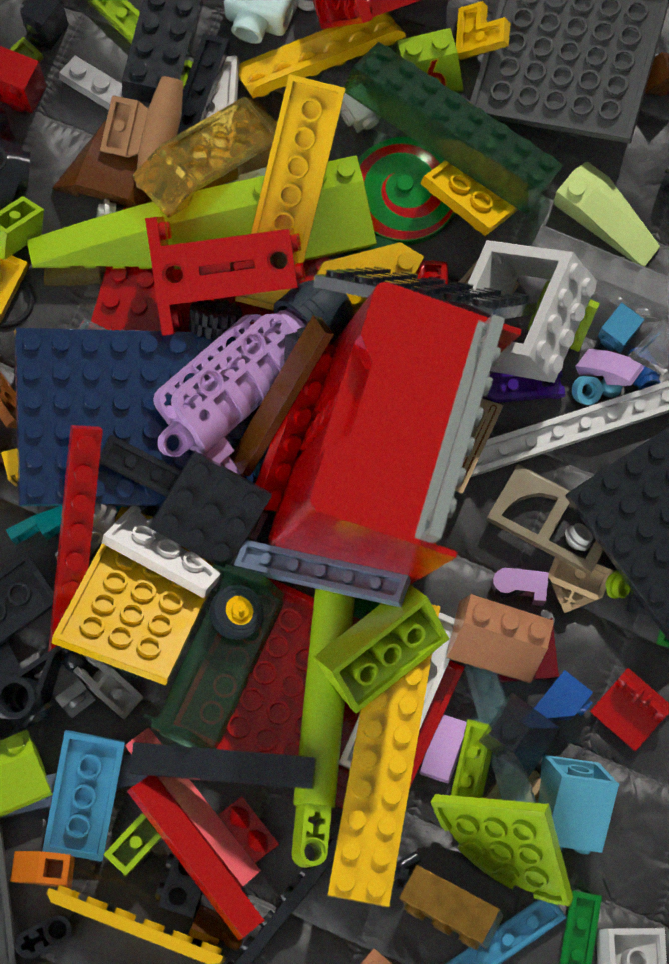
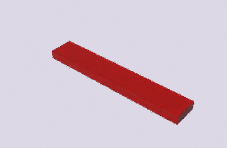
(196, 856)

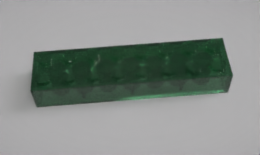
(452, 127)

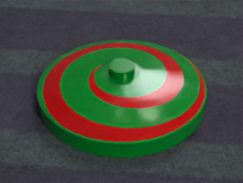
(396, 199)

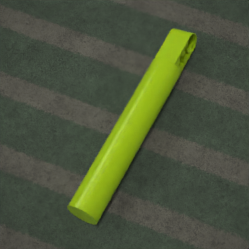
(320, 730)

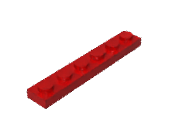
(290, 434)

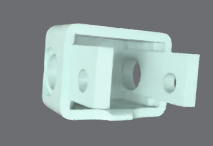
(256, 17)

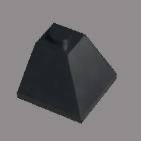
(519, 735)

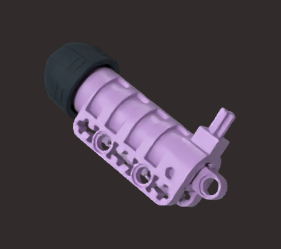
(241, 372)

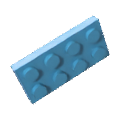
(83, 795)

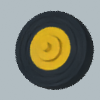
(236, 612)

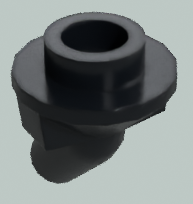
(401, 872)

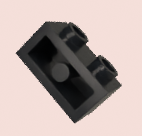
(44, 21)

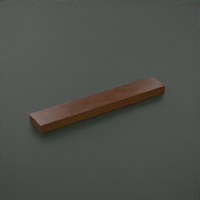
(281, 395)

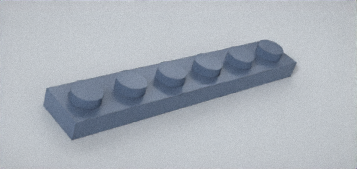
(323, 573)

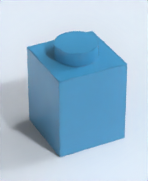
(620, 328)

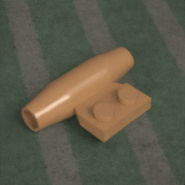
(140, 130)

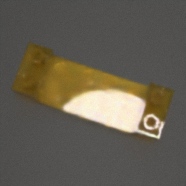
(205, 154)

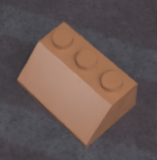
(499, 638)

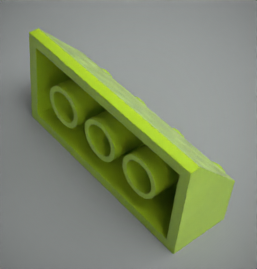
(382, 649)
(21, 773)

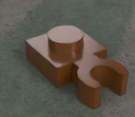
(211, 928)

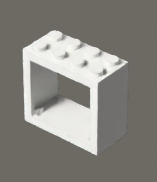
(558, 314)

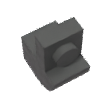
(71, 692)

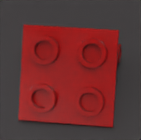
(631, 709)

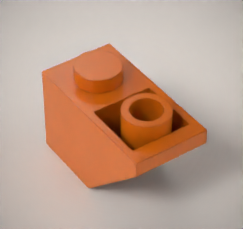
(43, 868)

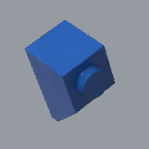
(565, 699)

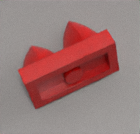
(248, 829)

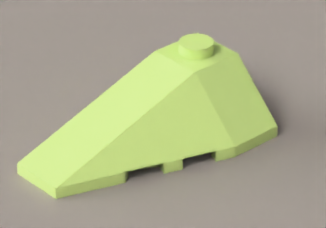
(602, 209)

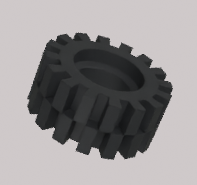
(212, 317)

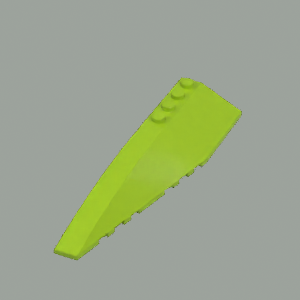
(216, 212)

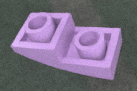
(614, 367)
(444, 749)

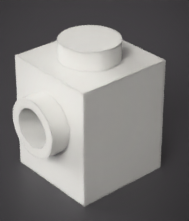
(358, 115)

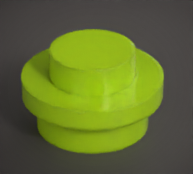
(616, 586)

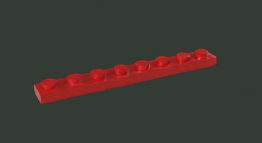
(76, 518)

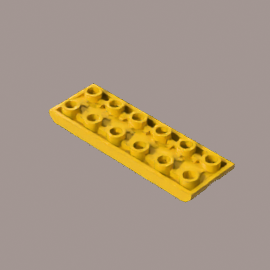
(316, 53)
(126, 922)

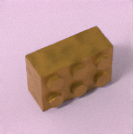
(450, 908)

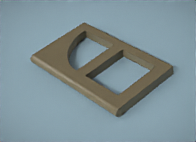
(528, 484)

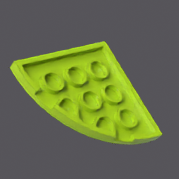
(508, 842)

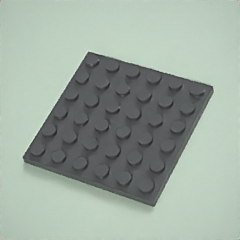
(572, 65)

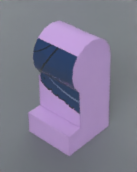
(521, 582)

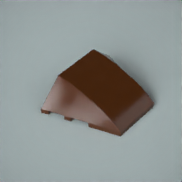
(102, 175)

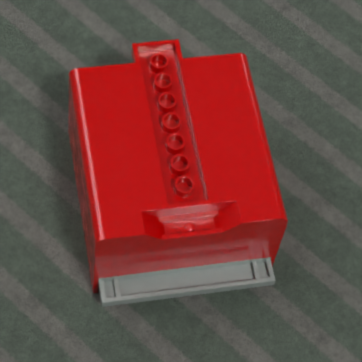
(391, 434)

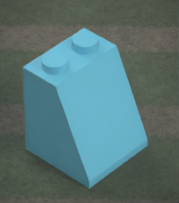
(580, 801)

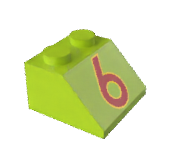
(435, 55)

